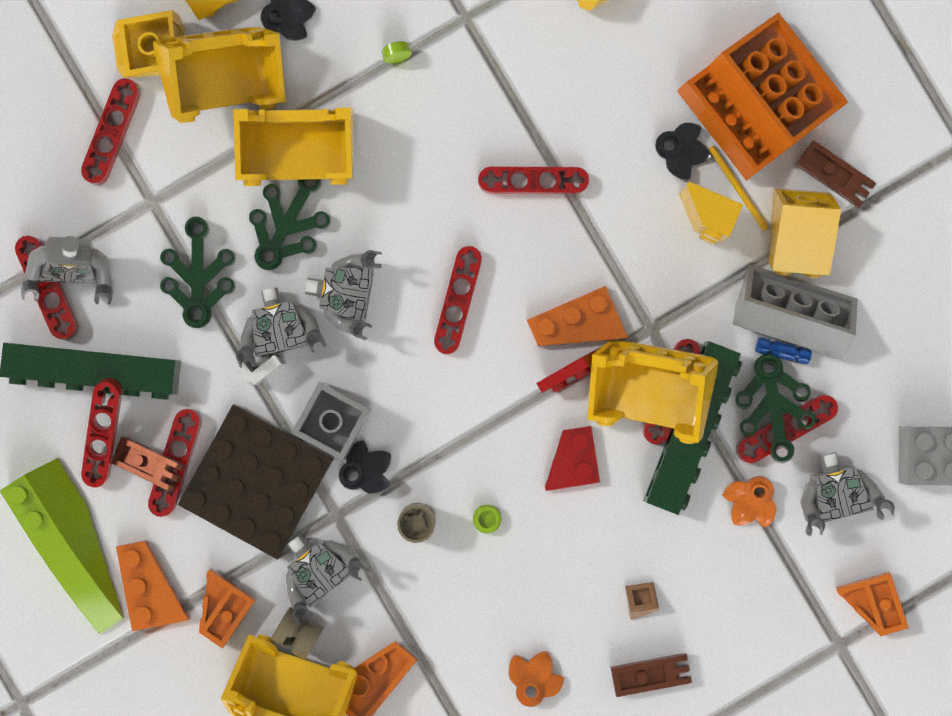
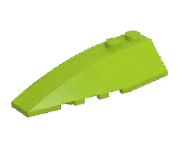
(65, 538)

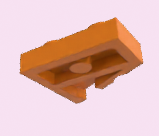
(876, 602)
(223, 608)

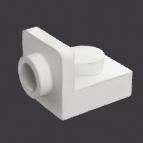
(265, 368)

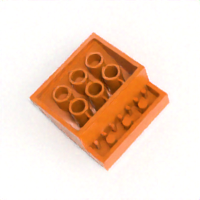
(762, 96)

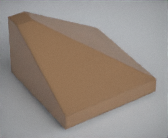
(641, 599)

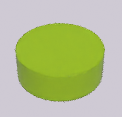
(396, 52)
(487, 518)

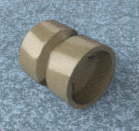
(416, 522)
(298, 637)

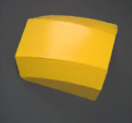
(135, 38)

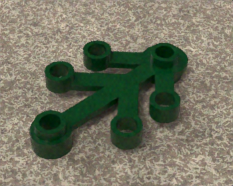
(285, 226)
(197, 277)
(774, 403)

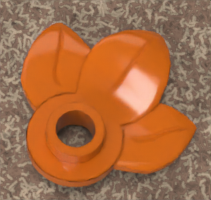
(748, 505)
(535, 674)

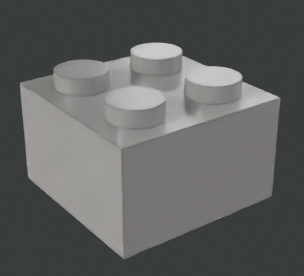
(331, 421)
(925, 455)

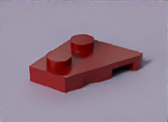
(558, 379)
(574, 460)

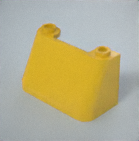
(220, 70)
(294, 145)
(652, 387)
(285, 685)

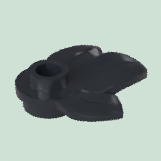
(292, 17)
(686, 149)
(369, 467)

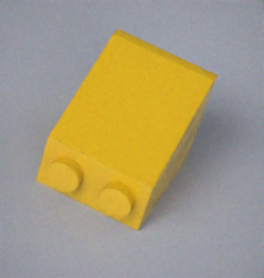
(803, 232)

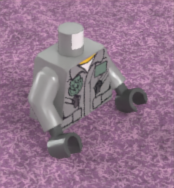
(67, 261)
(346, 291)
(277, 329)
(840, 494)
(318, 572)

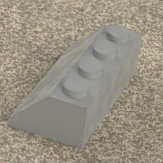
(796, 312)

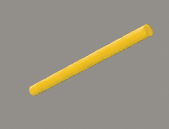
(718, 158)

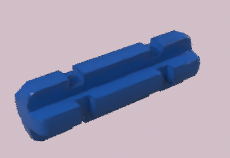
(783, 350)

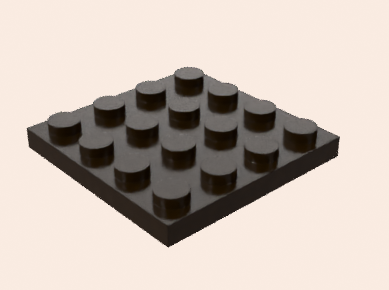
(255, 481)

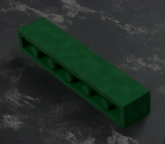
(88, 368)
(679, 460)

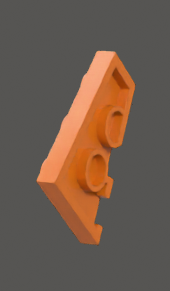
(579, 320)

